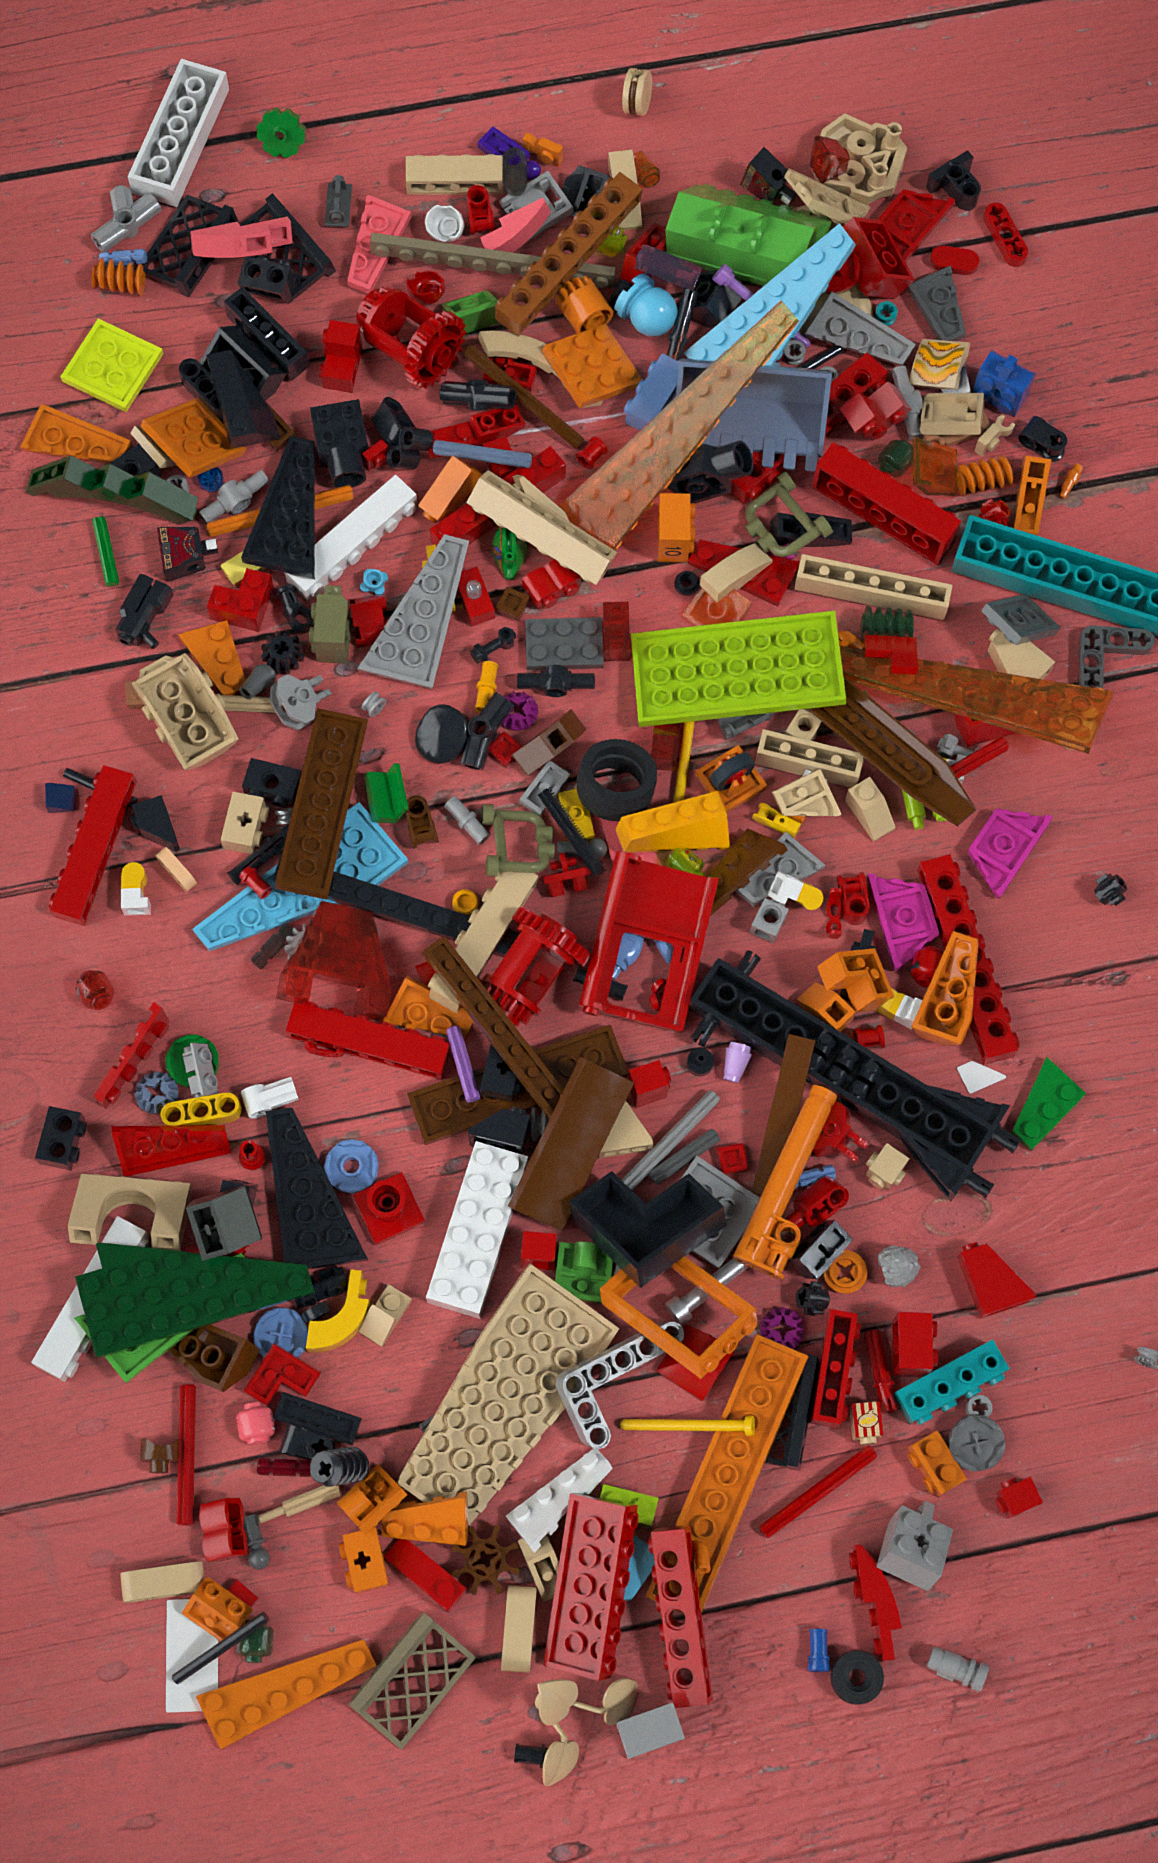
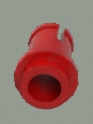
(250, 877)

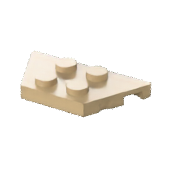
(824, 199)

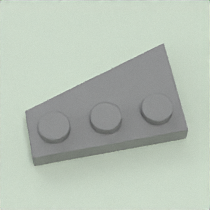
(795, 862)

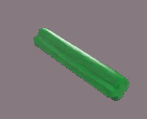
(105, 551)

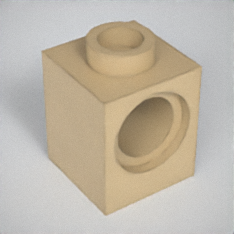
(804, 717)

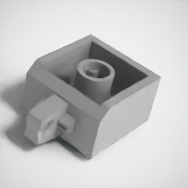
(915, 1546)

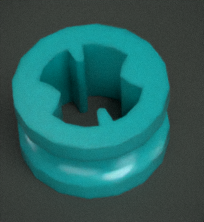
(886, 306)

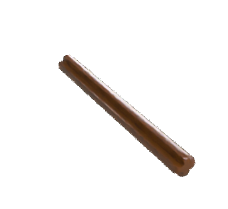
(524, 397)

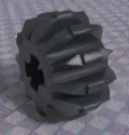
(289, 658)

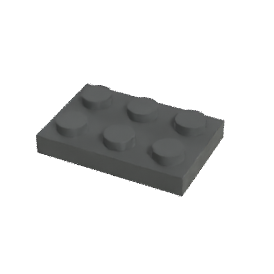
(1020, 619)
(564, 642)

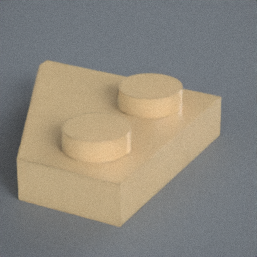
(807, 797)

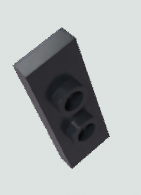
(317, 1418)

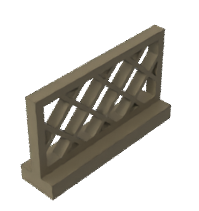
(391, 1665)

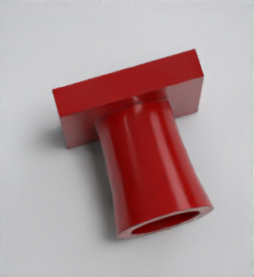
(393, 1220)

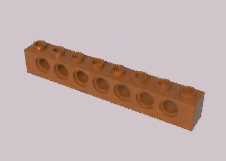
(518, 317)

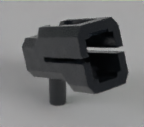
(140, 610)

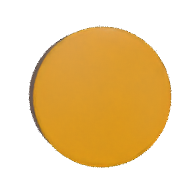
(465, 902)

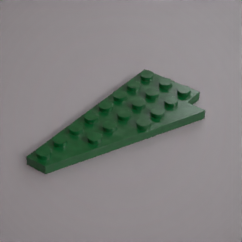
(164, 1293)

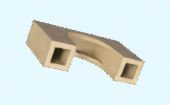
(101, 1194)

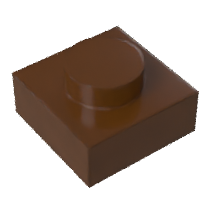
(512, 604)

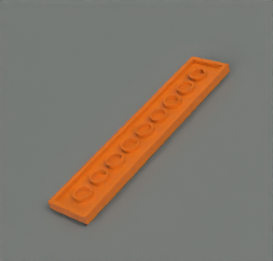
(737, 1459)

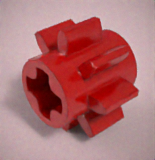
(995, 512)

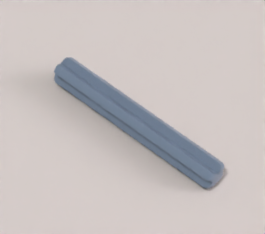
(482, 453)

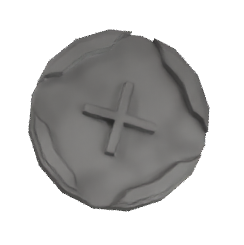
(976, 1442)

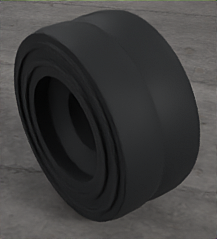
(873, 1677)

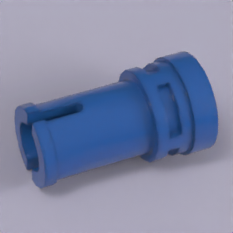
(818, 1659)

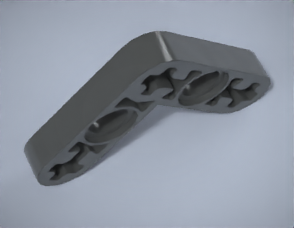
(1103, 645)

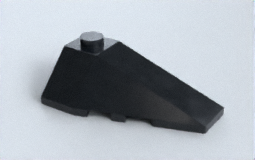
(242, 407)

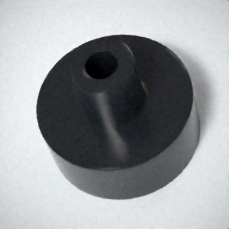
(698, 1067)

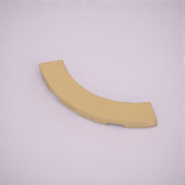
(509, 345)

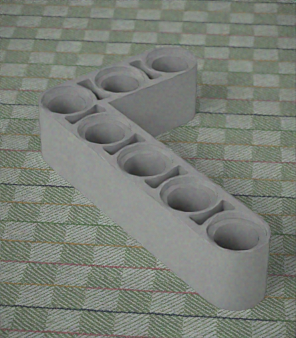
(609, 1371)

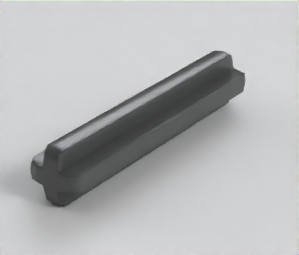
(684, 1156)

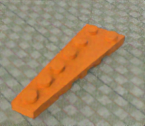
(264, 1698)

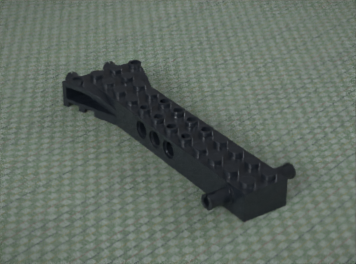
(934, 1124)

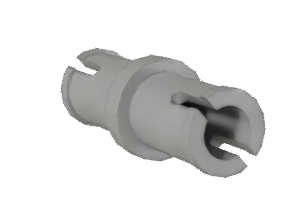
(467, 820)

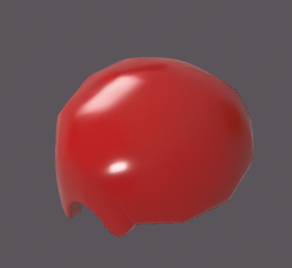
(426, 287)

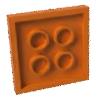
(592, 365)
(191, 437)

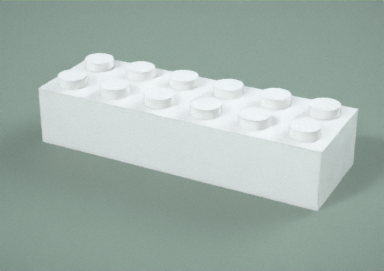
(178, 132)
(476, 1230)

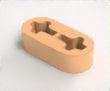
(176, 869)

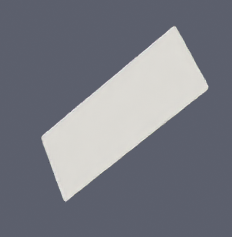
(184, 1644)

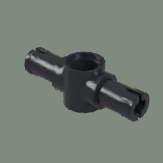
(556, 681)

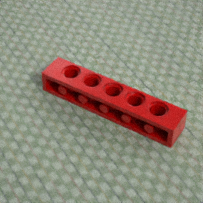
(682, 1692)

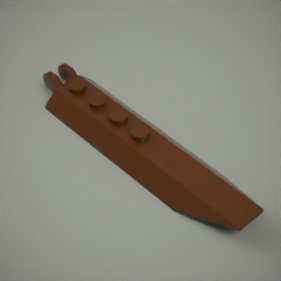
(897, 753)

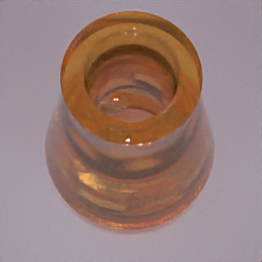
(647, 172)

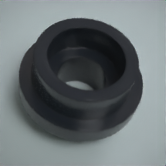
(686, 576)

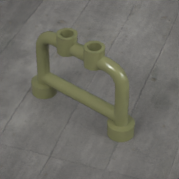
(766, 540)
(499, 861)

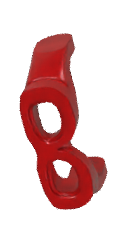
(834, 900)

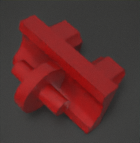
(578, 875)

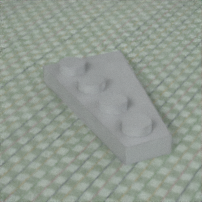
(857, 331)

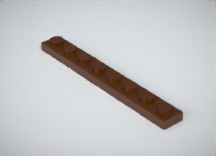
(494, 1024)

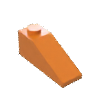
(1031, 494)

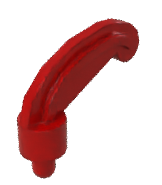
(312, 1048)

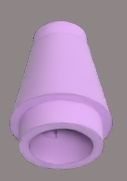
(736, 1060)

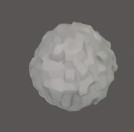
(898, 1265)

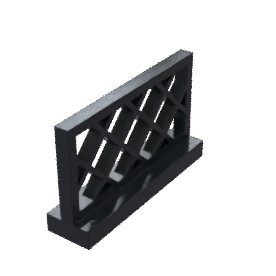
(301, 240)
(194, 267)
(799, 1418)

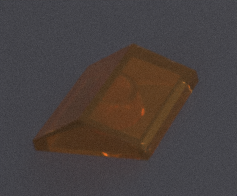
(934, 468)
(706, 611)

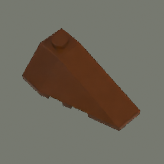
(215, 1356)

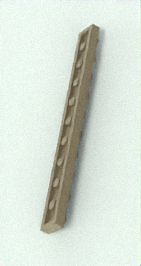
(473, 257)

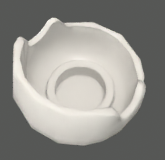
(444, 223)

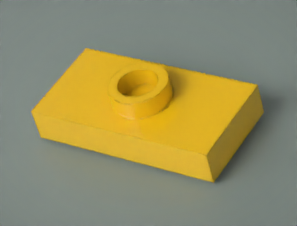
(578, 812)

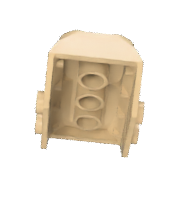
(185, 710)

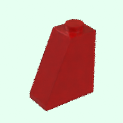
(992, 1281)

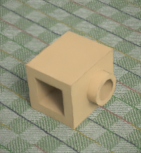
(886, 1167)

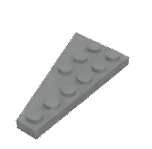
(417, 629)

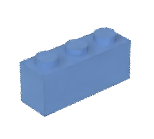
(653, 393)

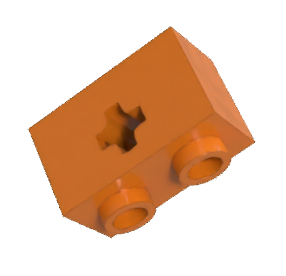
(375, 1574)

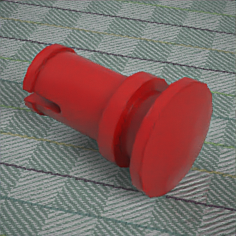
(251, 1155)

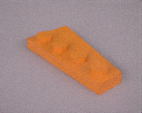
(66, 435)

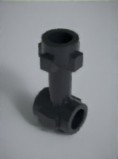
(504, 640)

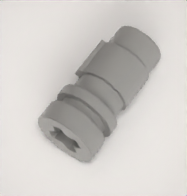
(954, 1666)

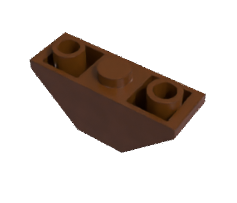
(549, 742)

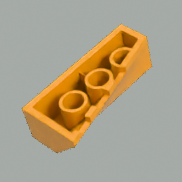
(684, 824)

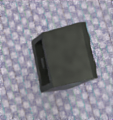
(223, 1222)

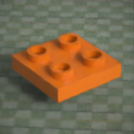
(371, 1499)

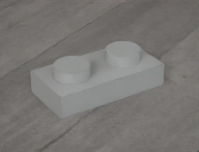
(549, 776)

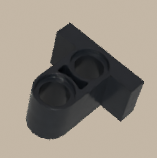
(956, 187)

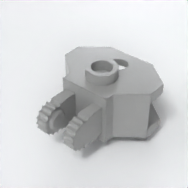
(297, 699)

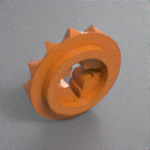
(858, 1273)

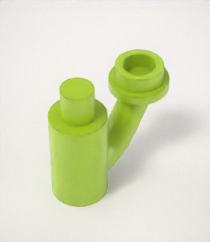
(916, 812)

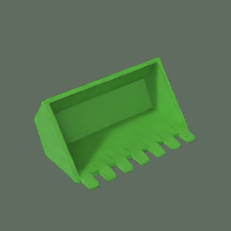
(743, 233)

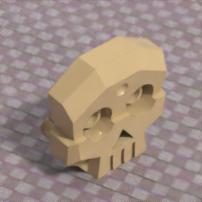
(874, 165)

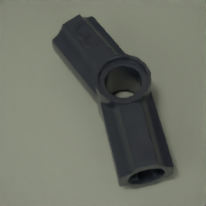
(478, 745)

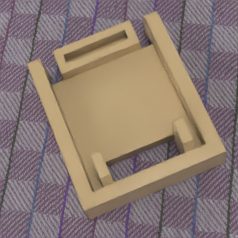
(949, 414)

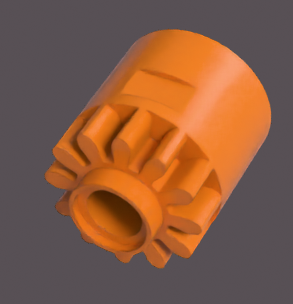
(583, 304)

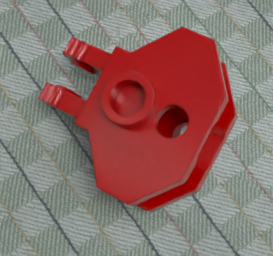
(837, 1135)

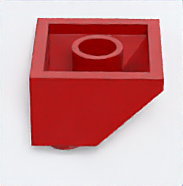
(674, 1371)

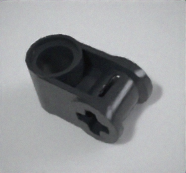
(1043, 438)
(302, 1442)

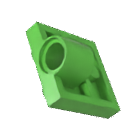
(583, 1270)

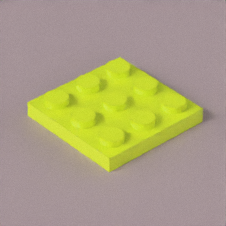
(112, 365)

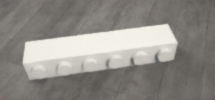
(356, 534)
(66, 1338)

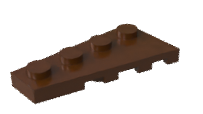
(741, 862)

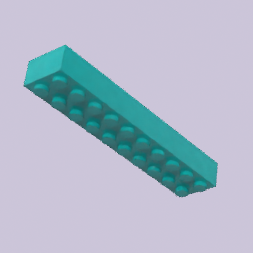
(1058, 574)

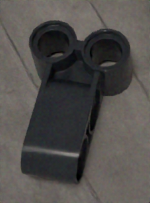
(400, 435)

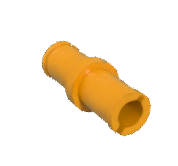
(486, 686)

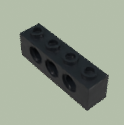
(266, 333)

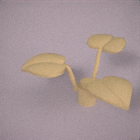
(554, 1703)

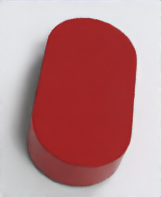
(961, 260)

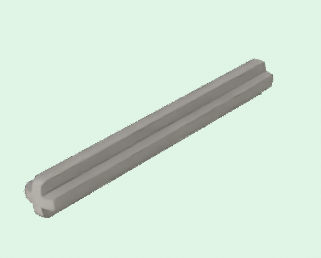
(671, 1139)

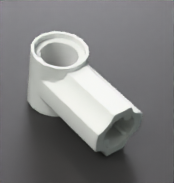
(265, 1098)

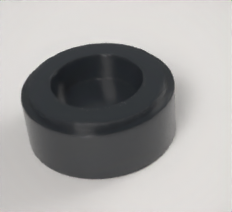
(316, 1312)

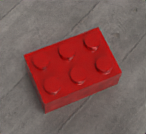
(883, 266)

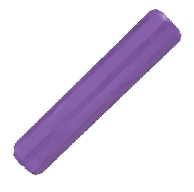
(463, 1064)

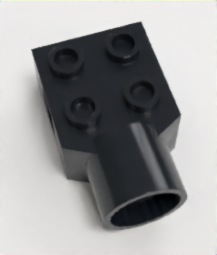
(341, 441)
(711, 471)

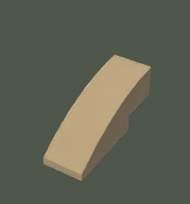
(624, 162)
(734, 571)

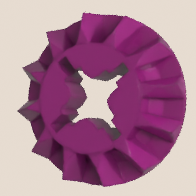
(530, 710)
(791, 1319)

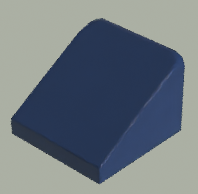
(59, 797)

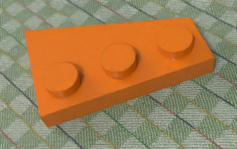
(416, 1010)

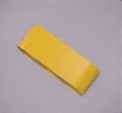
(212, 1102)

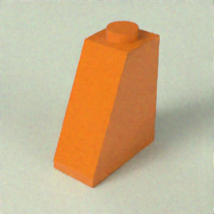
(449, 489)

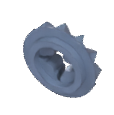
(152, 1080)

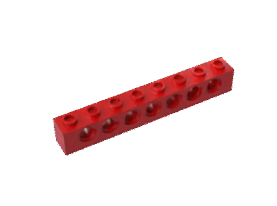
(864, 371)
(989, 1047)

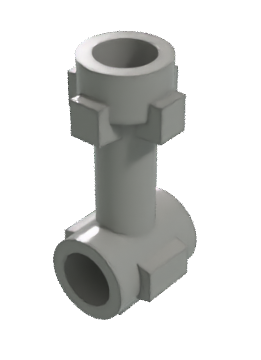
(948, 747)

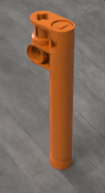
(761, 1238)

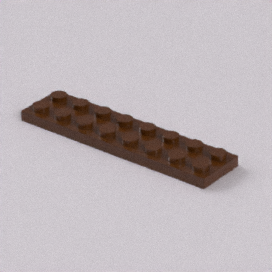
(321, 804)
(443, 1109)

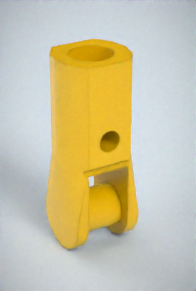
(780, 823)

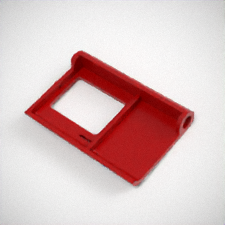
(658, 906)

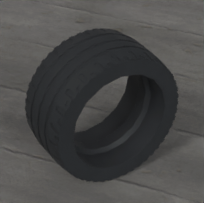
(616, 755)

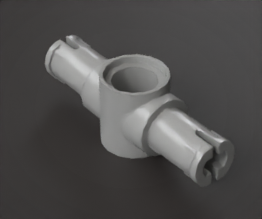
(913, 398)
(234, 496)

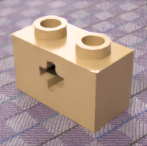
(243, 809)

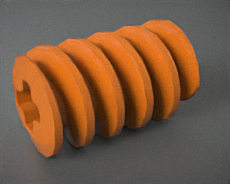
(118, 277)
(984, 473)

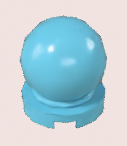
(648, 307)

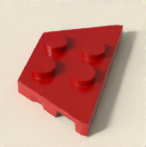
(913, 218)

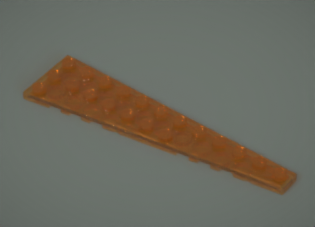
(634, 476)
(1027, 705)

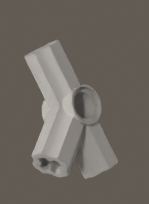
(125, 211)

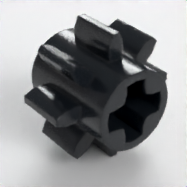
(1110, 889)
(812, 1298)

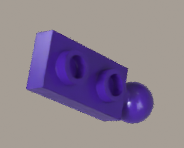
(498, 143)

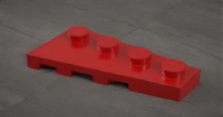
(767, 585)
(131, 1056)
(160, 1147)

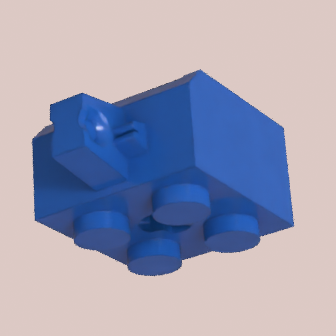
(1004, 383)

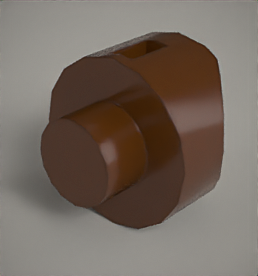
(158, 1456)

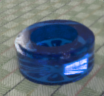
(211, 479)

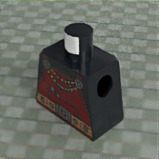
(766, 178)
(183, 551)

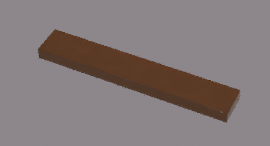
(784, 1106)

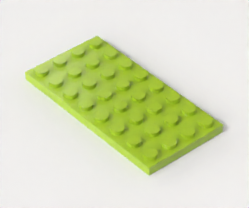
(737, 669)

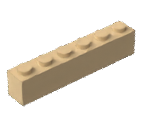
(541, 527)
(873, 587)
(486, 929)

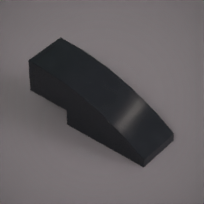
(786, 529)

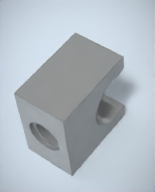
(650, 1730)

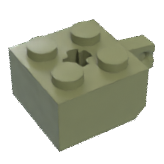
(331, 627)

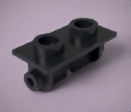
(331, 1284)

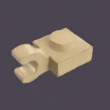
(989, 439)

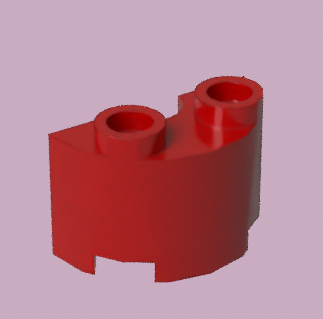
(368, 618)

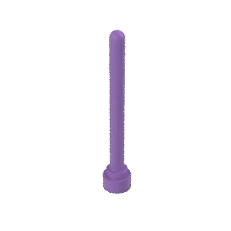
(725, 277)

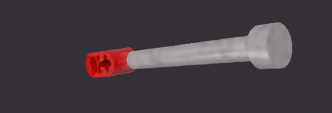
(810, 1207)

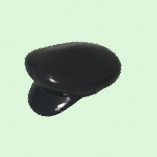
(441, 734)

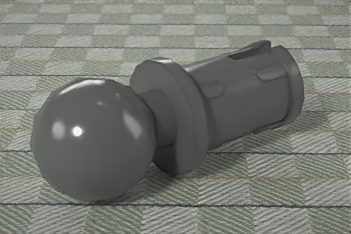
(569, 851)
(258, 1556)

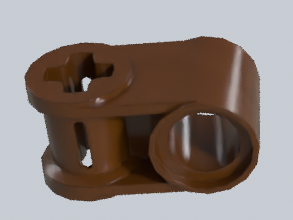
(421, 825)

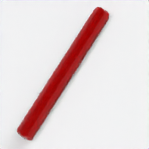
(186, 1455)
(818, 1491)

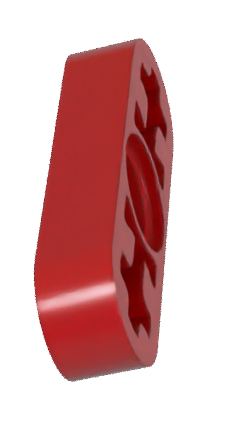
(1005, 245)

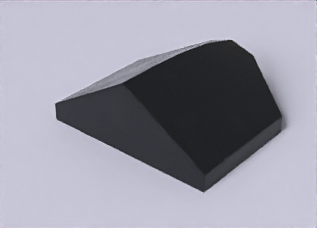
(582, 185)

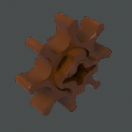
(479, 1546)

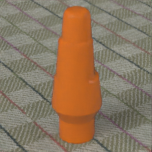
(1071, 479)

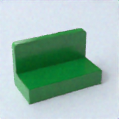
(386, 795)

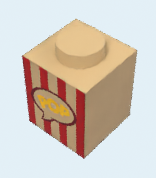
(866, 1422)

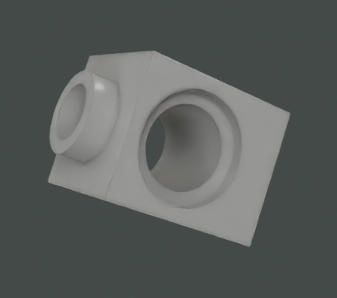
(766, 930)

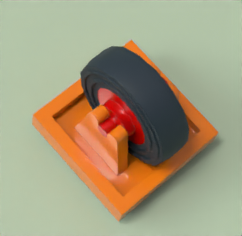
(733, 777)

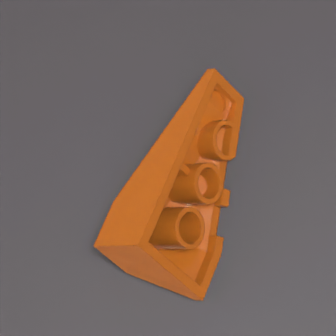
(949, 998)

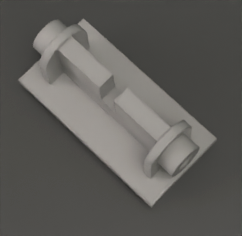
(198, 1059)

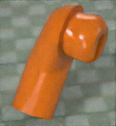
(848, 639)
(701, 1557)

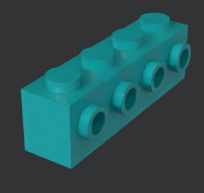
(951, 1382)

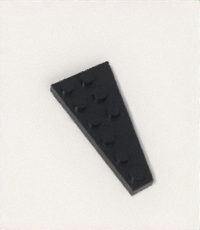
(286, 522)
(309, 1212)

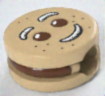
(637, 91)

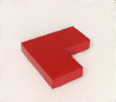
(900, 650)
(281, 1367)

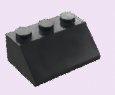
(257, 363)

